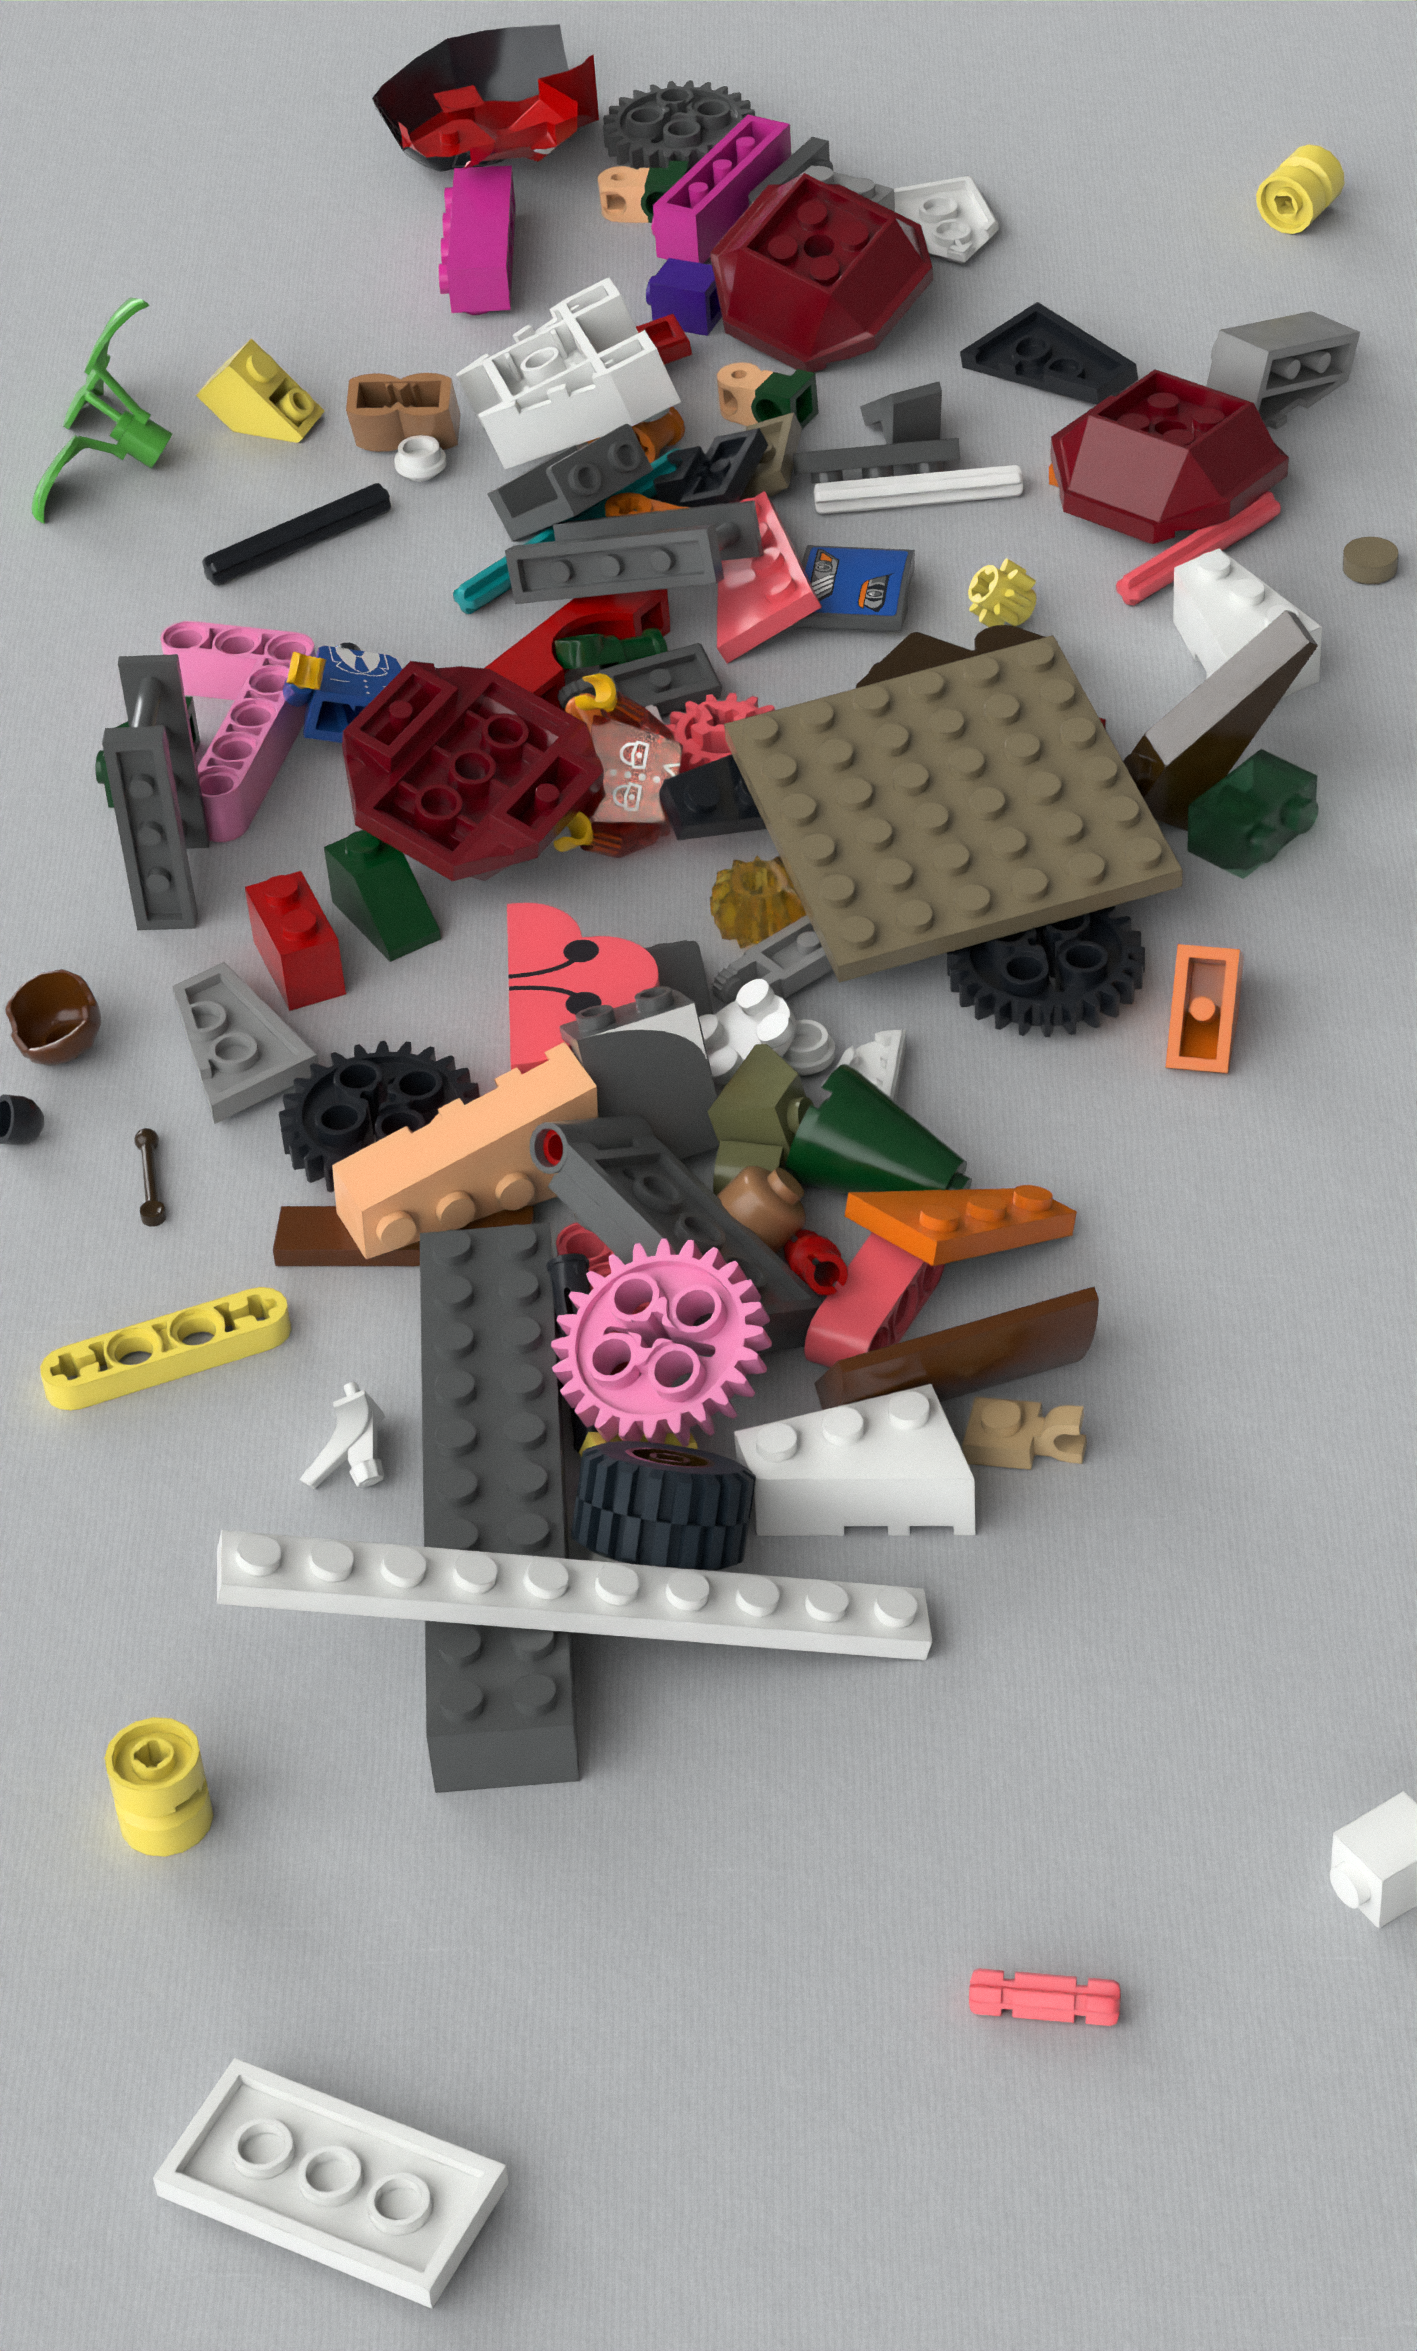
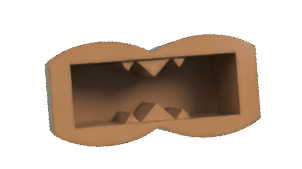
(392, 409)

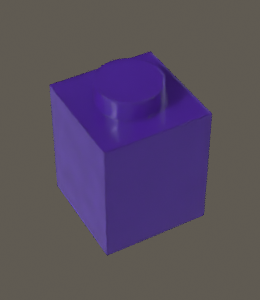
(688, 293)

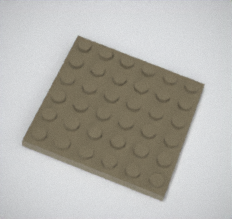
(950, 808)

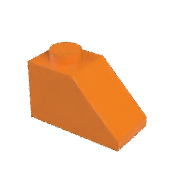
(1204, 1008)

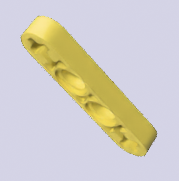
(170, 1356)

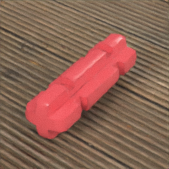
(1044, 1997)

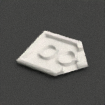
(950, 214)

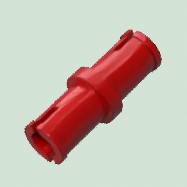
(830, 1264)

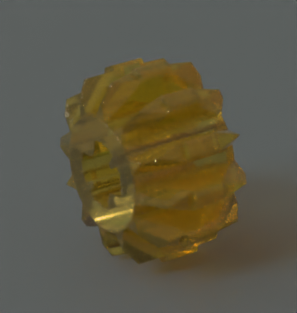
(754, 901)

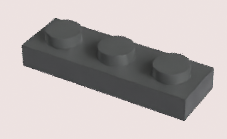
(876, 460)

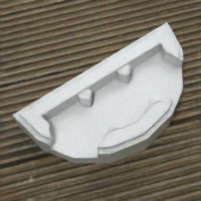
(880, 1060)

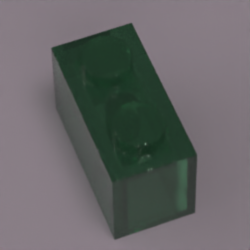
(1252, 813)

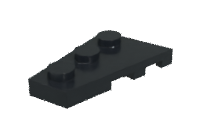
(1052, 356)

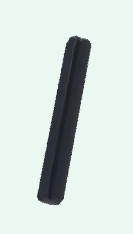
(296, 534)

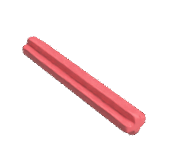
(1160, 569)

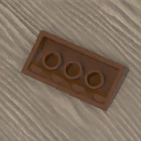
(970, 1354)

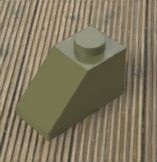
(761, 1102)

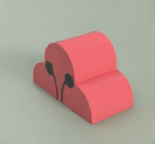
(561, 973)

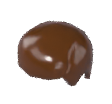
(53, 1017)

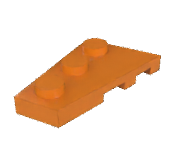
(963, 1222)

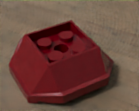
(818, 273)
(1165, 459)
(467, 769)

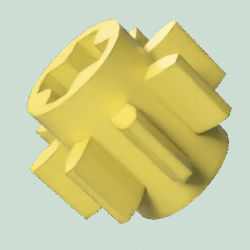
(1002, 594)

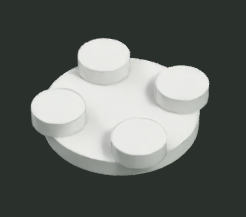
(750, 1020)

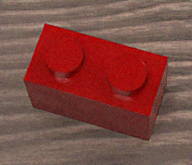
(295, 940)

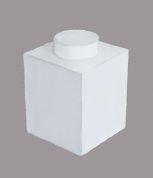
(1378, 1861)

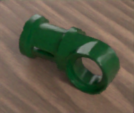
(608, 650)

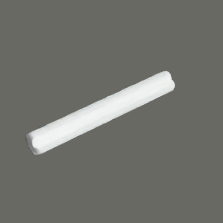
(918, 489)

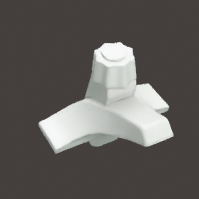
(352, 1440)

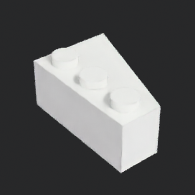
(1225, 607)
(859, 1466)

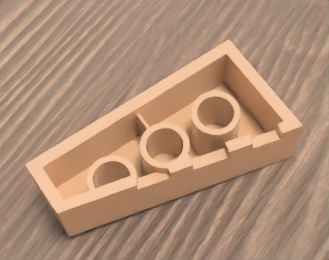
(464, 1161)

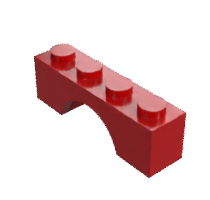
(533, 658)

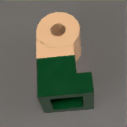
(630, 193)
(758, 395)

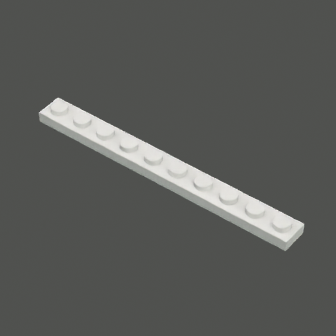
(570, 1595)

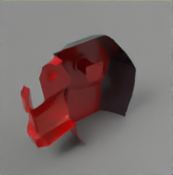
(488, 98)

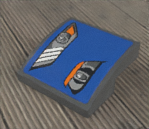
(858, 587)

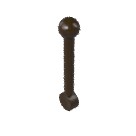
(152, 1211)

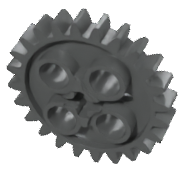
(671, 124)

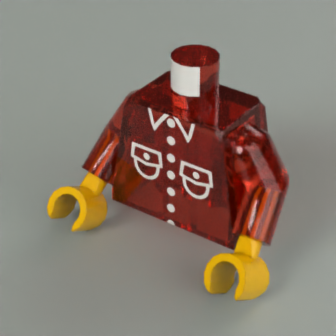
(636, 759)

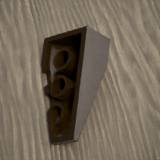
(1217, 721)

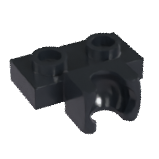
(714, 476)

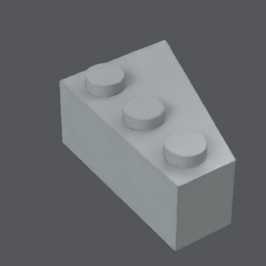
(1283, 362)

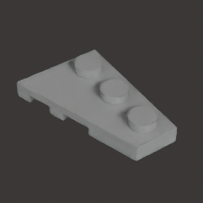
(238, 1042)

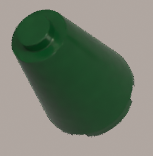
(869, 1144)

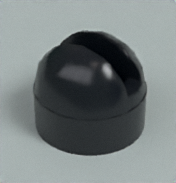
(19, 1120)

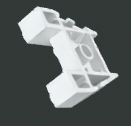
(569, 379)

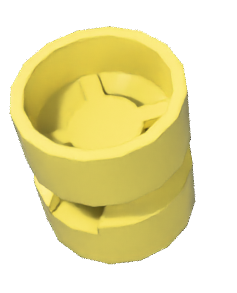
(1300, 189)
(159, 1786)

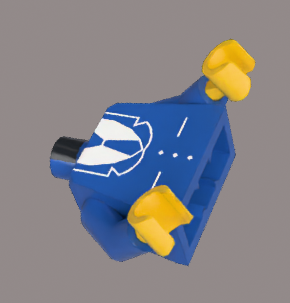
(336, 686)

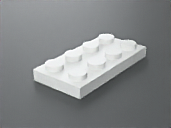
(332, 2182)

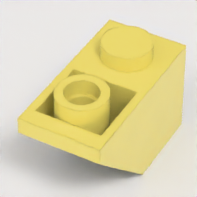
(259, 397)

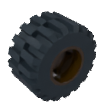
(663, 1505)

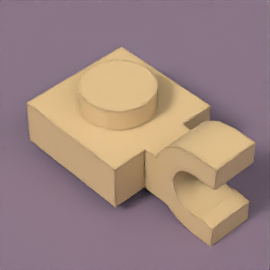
(1015, 1431)

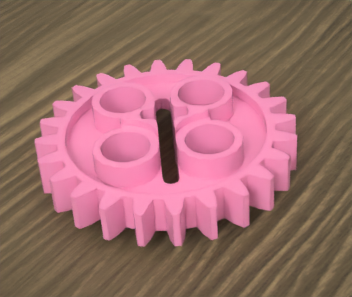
(679, 1293)

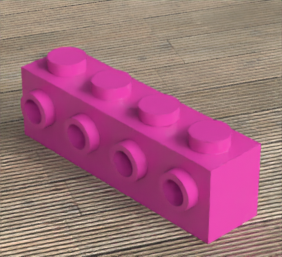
(716, 189)
(478, 240)

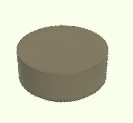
(1370, 560)

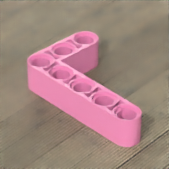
(260, 725)

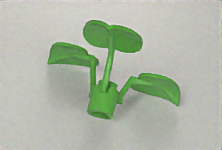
(133, 431)

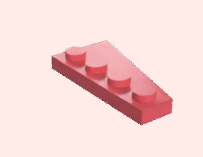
(762, 592)

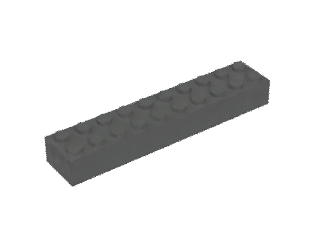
(494, 1485)

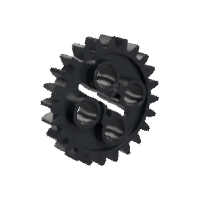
(1090, 956)
(348, 1103)

